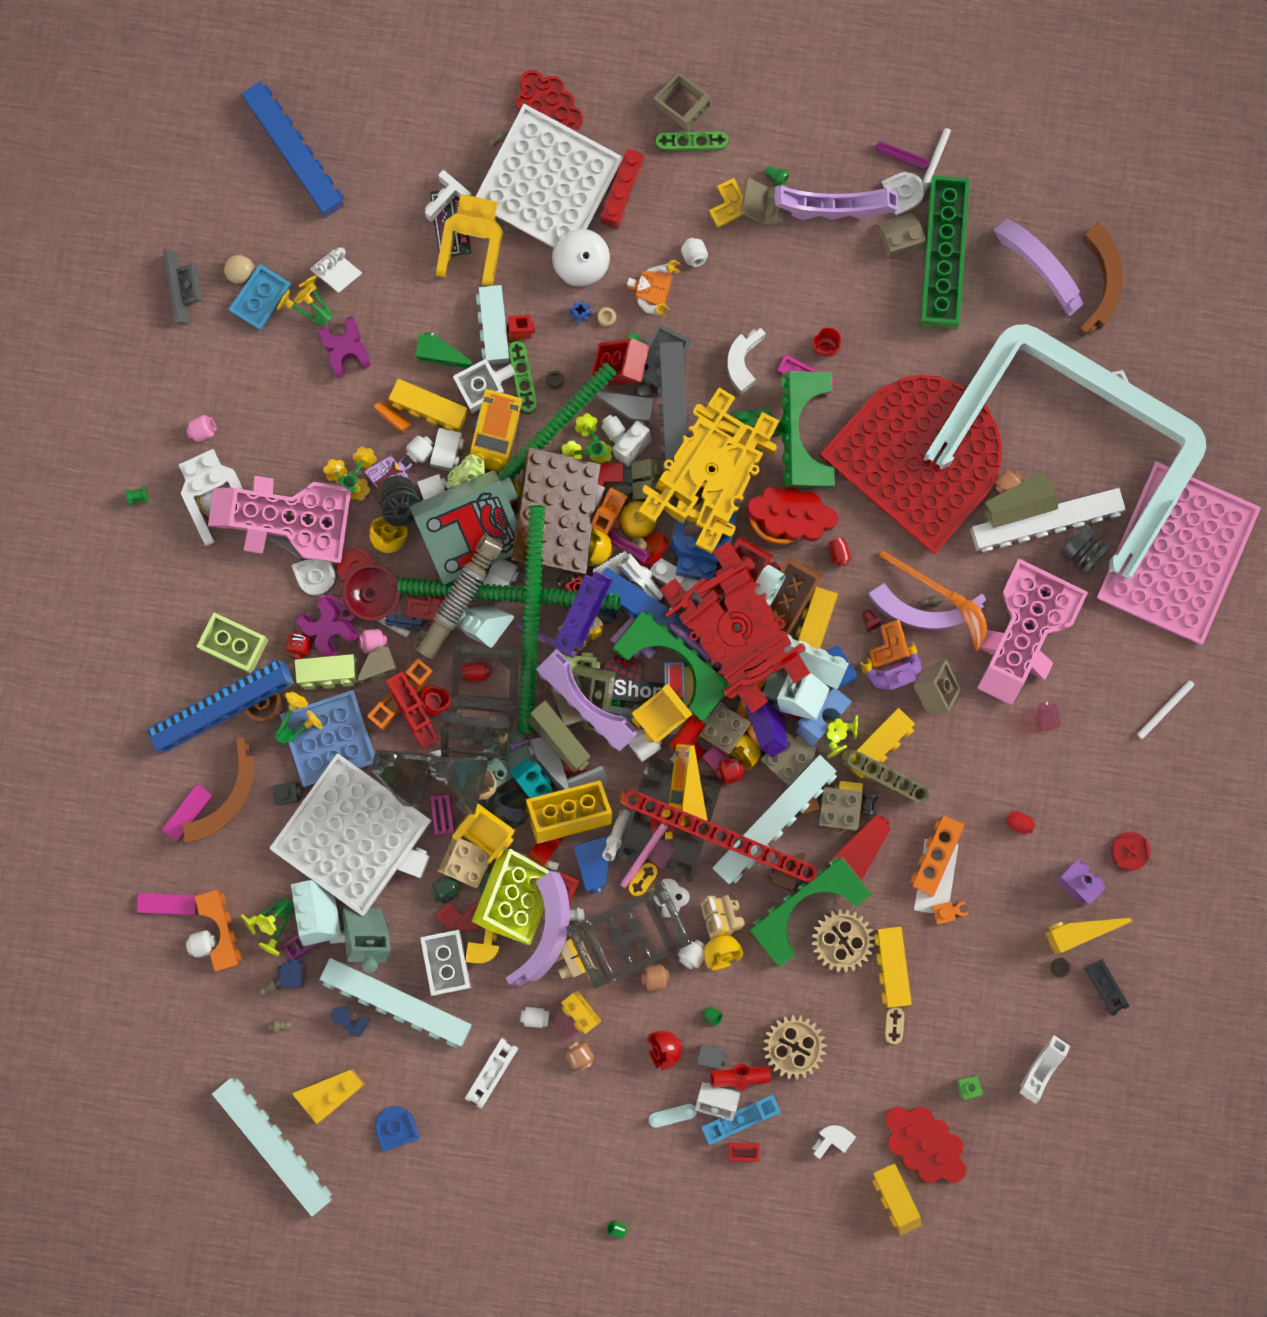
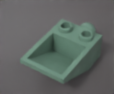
(502, 769)
(366, 938)

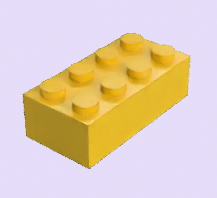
(568, 811)

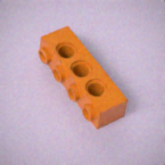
(954, 830)

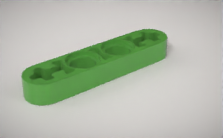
(692, 145)
(522, 377)

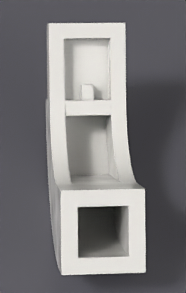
(737, 372)
(1042, 1068)

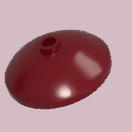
(379, 583)

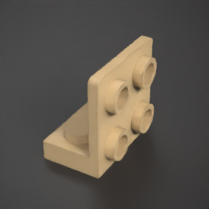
(464, 862)

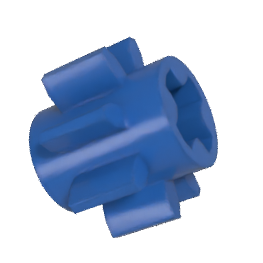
(580, 306)

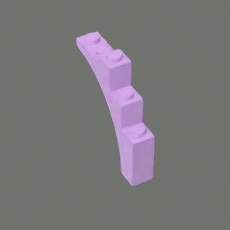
(835, 206)

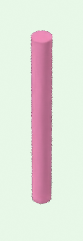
(644, 854)

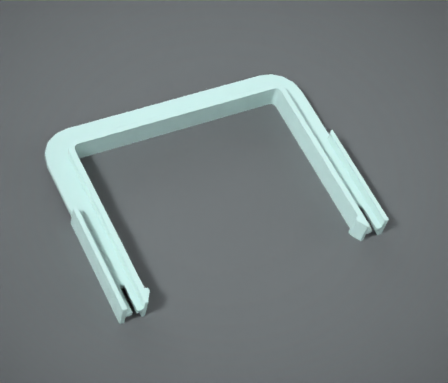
(1108, 387)

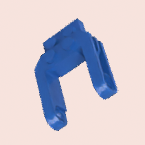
(692, 560)

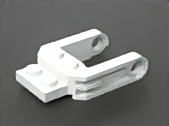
(201, 476)

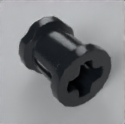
(868, 804)

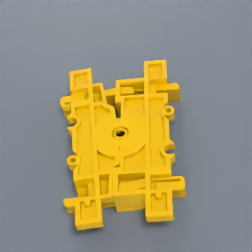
(718, 443)

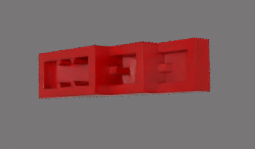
(412, 711)

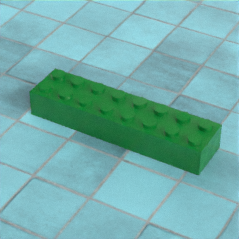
(944, 252)

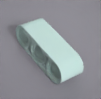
(770, 583)

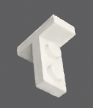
(445, 195)

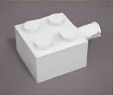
(479, 377)

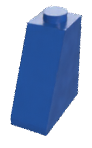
(592, 864)

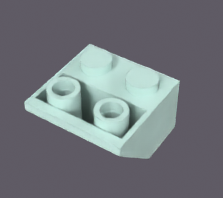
(803, 697)

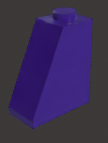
(769, 729)

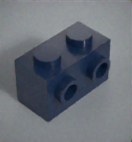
(291, 974)

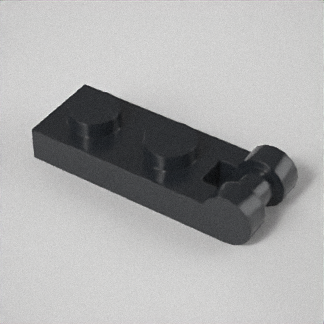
(1106, 987)

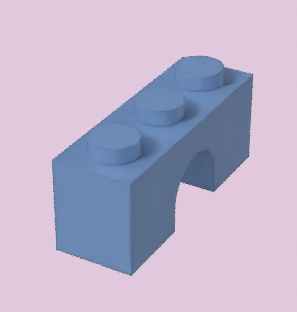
(833, 707)

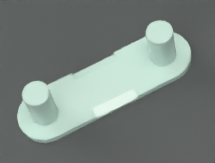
(672, 1115)

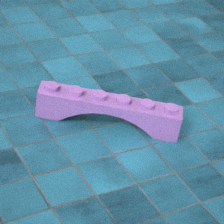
(614, 728)

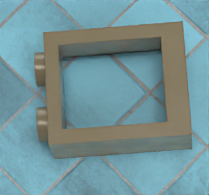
(695, 114)

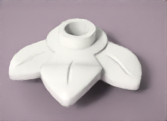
(674, 889)

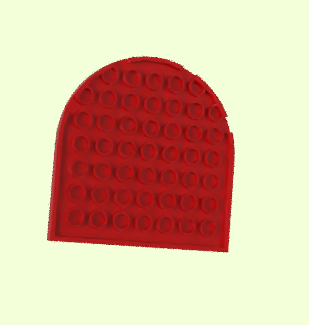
(885, 453)

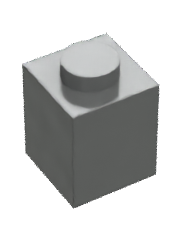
(711, 1057)

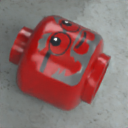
(730, 771)

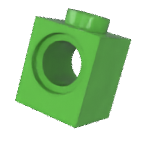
(969, 1087)

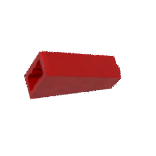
(865, 845)

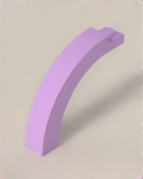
(1043, 261)
(913, 618)
(554, 934)

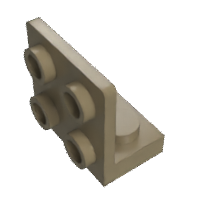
(759, 203)
(724, 729)
(790, 762)
(840, 808)

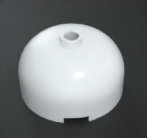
(569, 259)

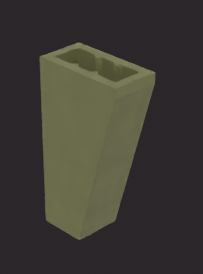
(1022, 502)
(558, 737)

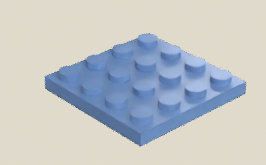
(341, 734)

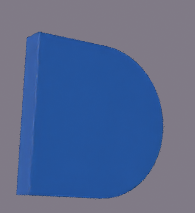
(395, 1127)

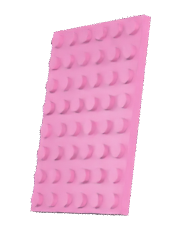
(1188, 561)

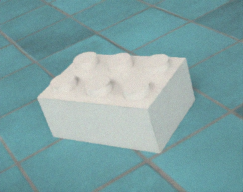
(445, 962)

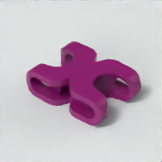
(344, 347)
(326, 626)

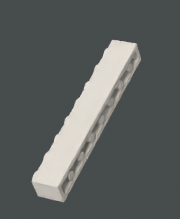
(1069, 514)

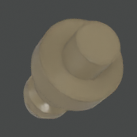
(498, 137)
(932, 601)
(272, 986)
(279, 1026)

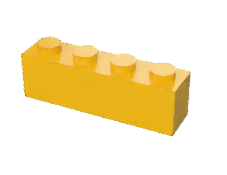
(428, 405)
(817, 617)
(884, 739)
(893, 967)

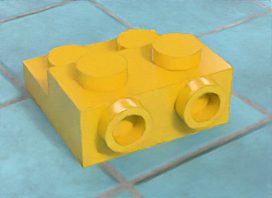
(581, 1012)

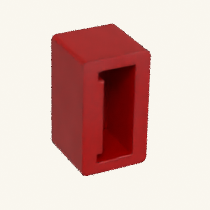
(743, 1152)

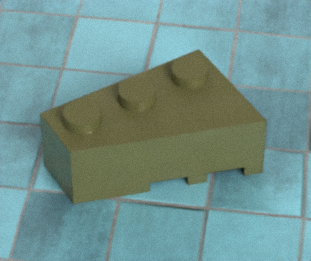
(596, 686)

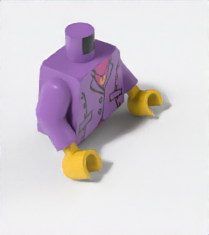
(895, 674)

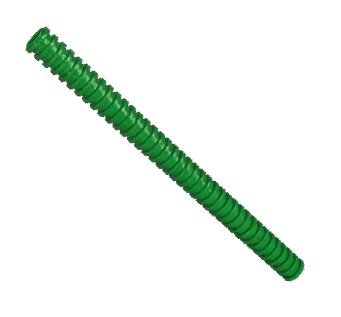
(560, 419)
(499, 593)
(531, 616)

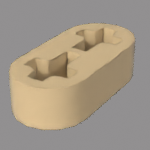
(889, 1025)

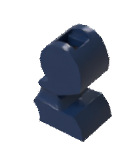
(344, 1016)

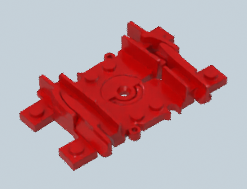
(757, 632)

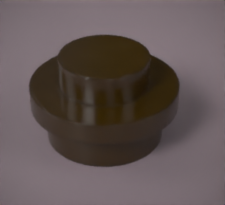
(555, 380)
(1060, 967)

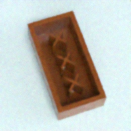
(794, 593)

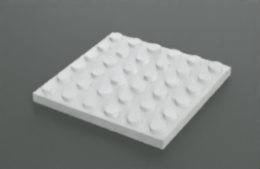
(548, 177)
(350, 834)

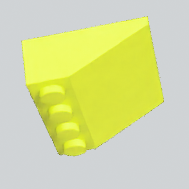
(512, 898)

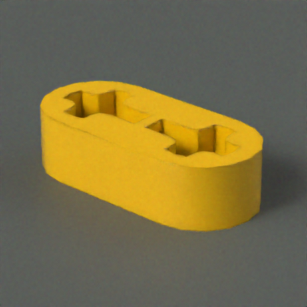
(639, 876)

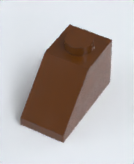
(783, 879)

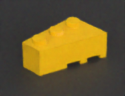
(328, 1095)
(897, 1199)

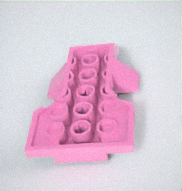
(262, 513)
(1017, 648)

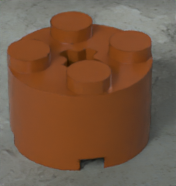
(267, 713)

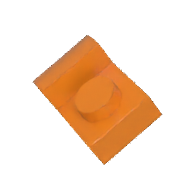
(609, 511)

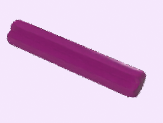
(902, 155)
(627, 546)

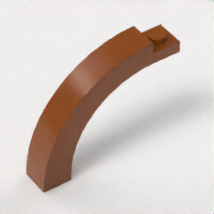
(1109, 259)
(222, 816)

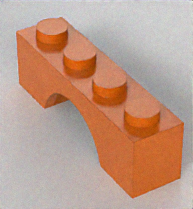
(387, 709)
(225, 954)

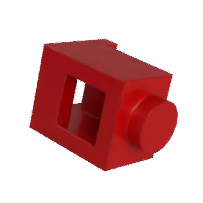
(519, 327)
(572, 884)

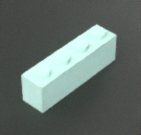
(494, 325)

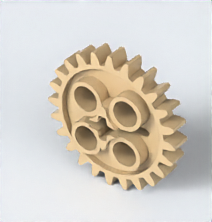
(828, 951)
(786, 1063)

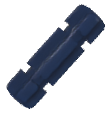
(404, 622)

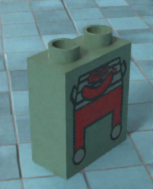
(461, 516)

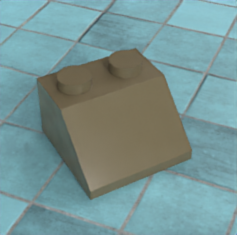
(901, 235)
(378, 666)
(937, 688)

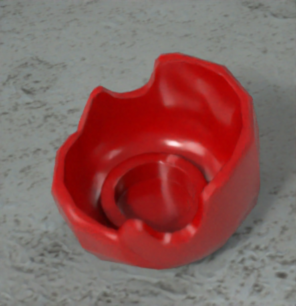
(827, 342)

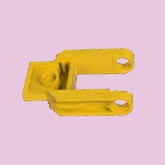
(477, 219)

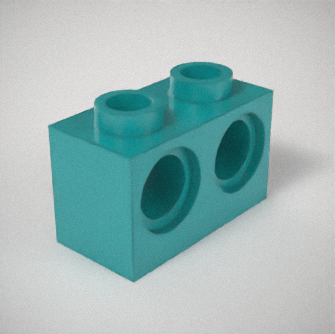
(532, 780)

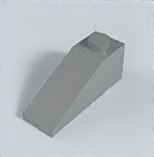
(627, 406)
(549, 762)

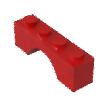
(621, 188)

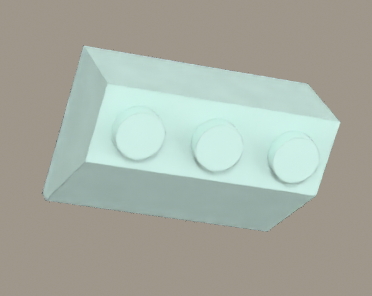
(484, 623)
(315, 913)

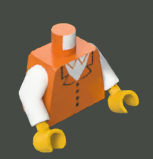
(654, 287)

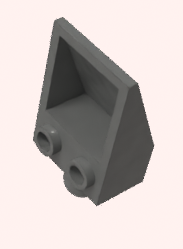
(649, 379)

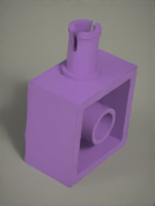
(1080, 882)

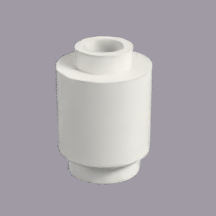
(613, 428)
(535, 1017)

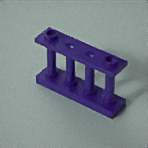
(583, 612)

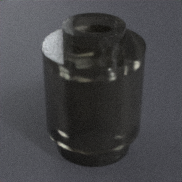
(623, 488)

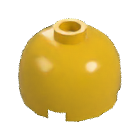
(633, 523)
(386, 536)
(599, 549)
(746, 751)
(721, 951)

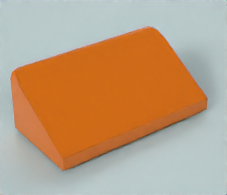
(392, 416)

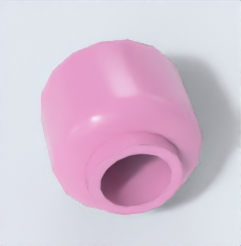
(201, 428)
(370, 639)

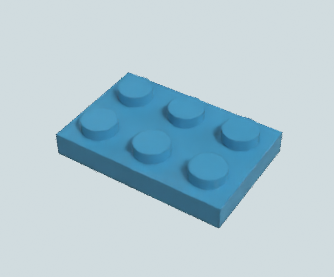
(260, 297)

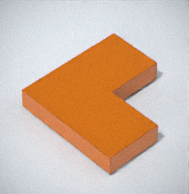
(894, 648)

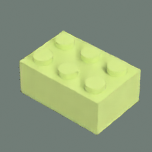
(232, 643)
(326, 672)

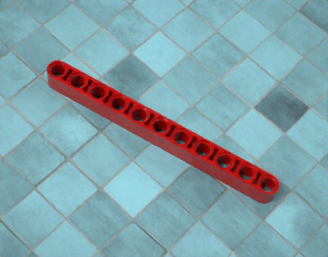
(710, 834)

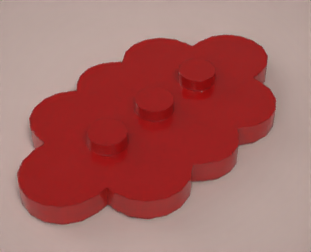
(549, 98)
(792, 514)
(925, 1144)

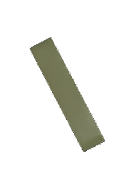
(893, 779)

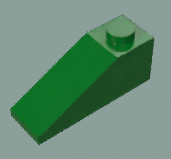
(436, 351)

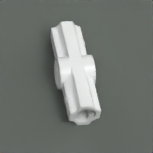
(639, 576)

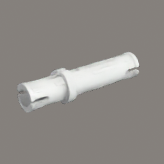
(614, 840)

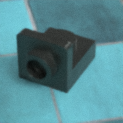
(287, 793)

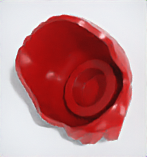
(434, 700)

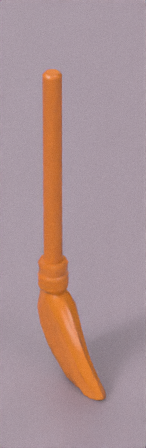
(969, 610)

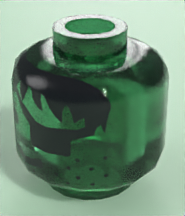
(445, 889)

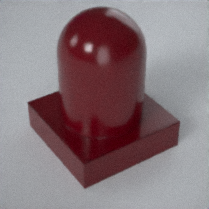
(870, 620)

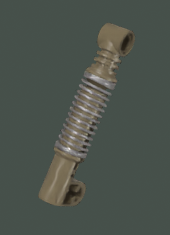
(444, 621)

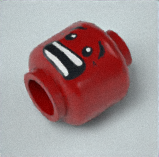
(298, 644)

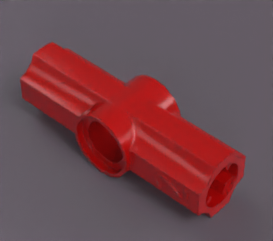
(740, 1076)

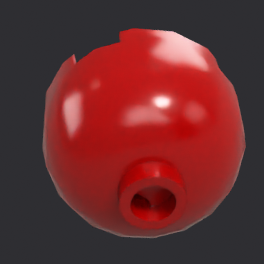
(665, 1049)

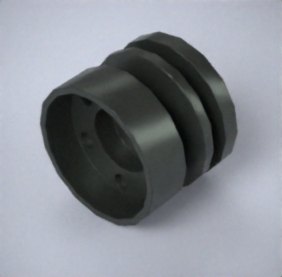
(395, 498)
(1085, 549)

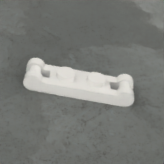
(491, 1073)

